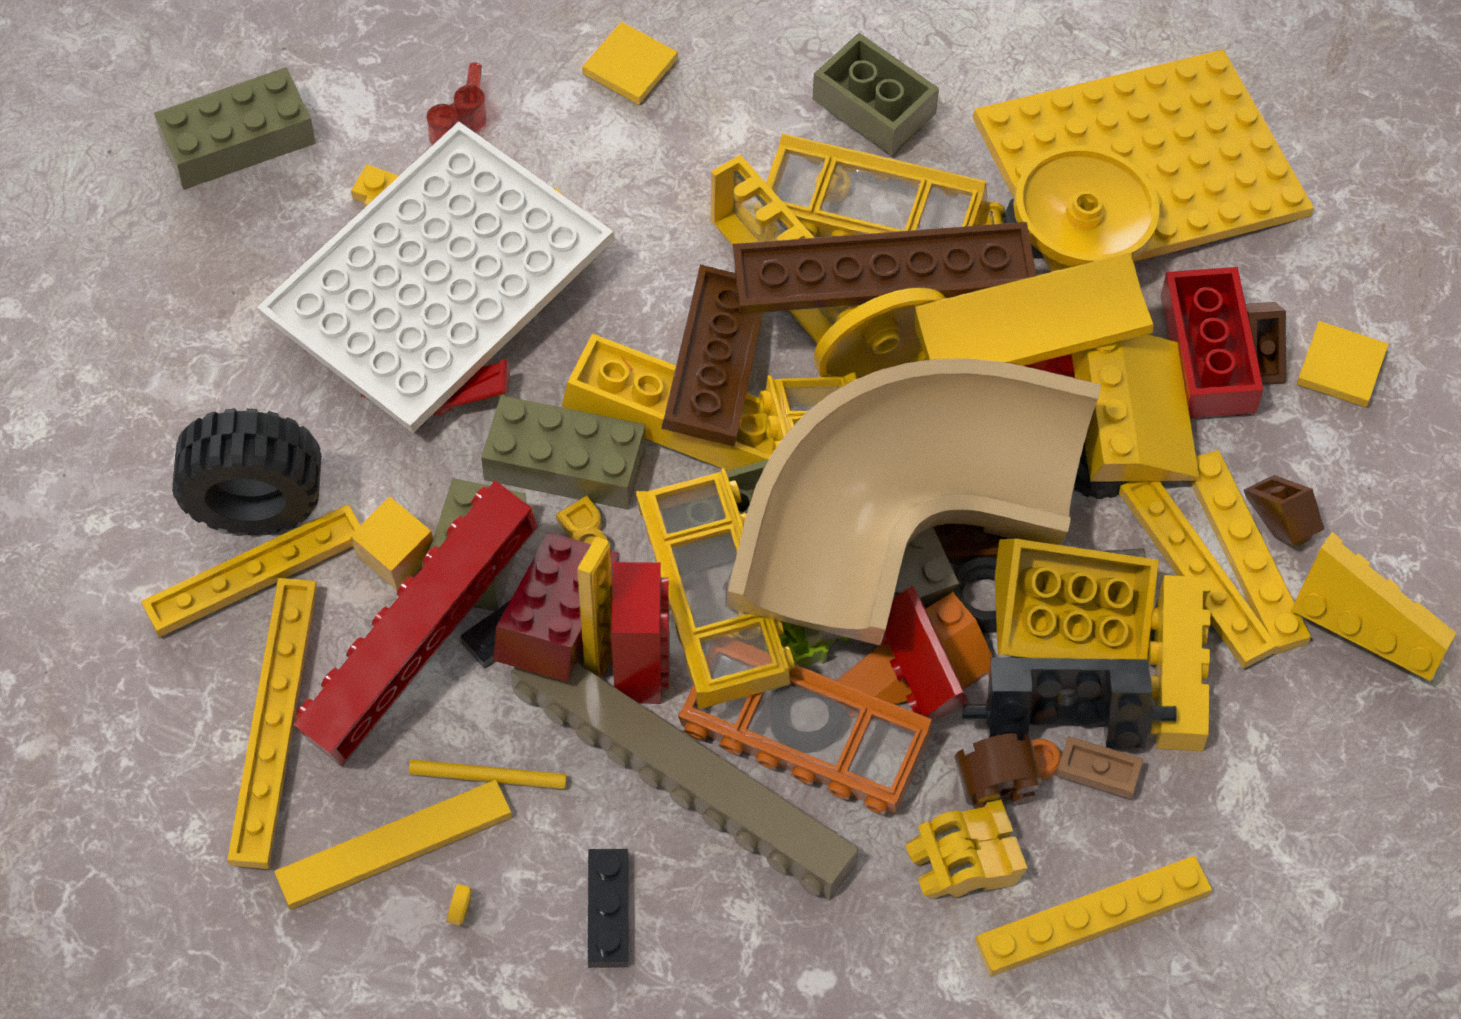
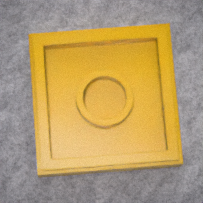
(630, 63)
(1342, 364)

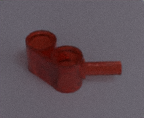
(467, 108)

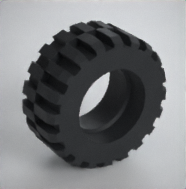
(247, 471)

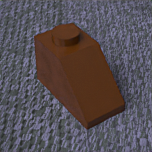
(1269, 338)
(1286, 509)

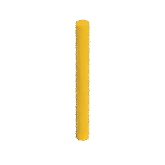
(487, 774)

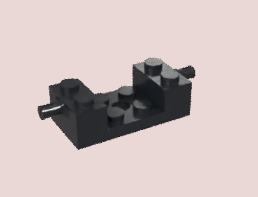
(1105, 694)

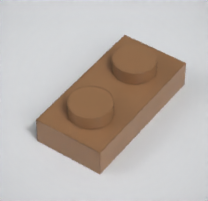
(1099, 767)

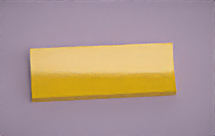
(1038, 315)
(608, 388)

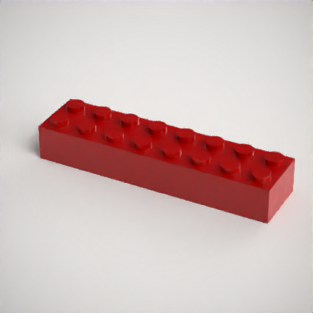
(416, 622)

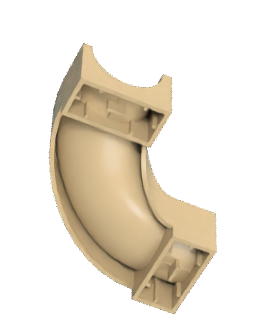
(893, 459)

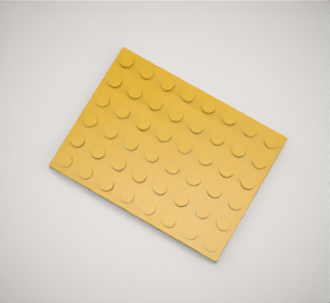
(1182, 127)

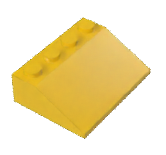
(1141, 412)
(1072, 602)

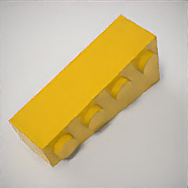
(1371, 611)
(1181, 662)

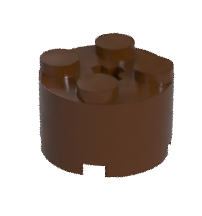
(999, 770)

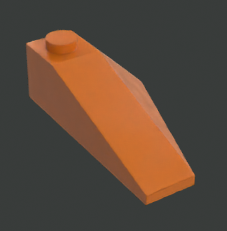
(959, 637)

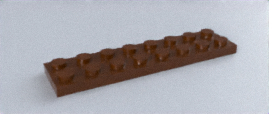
(866, 266)

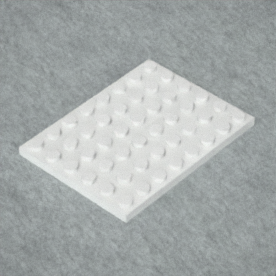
(435, 275)

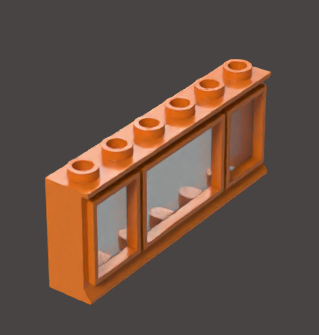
(821, 735)

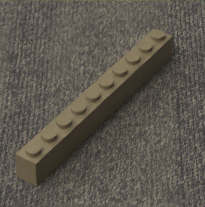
(693, 777)

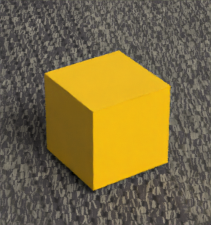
(392, 542)

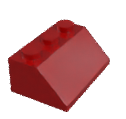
(921, 658)

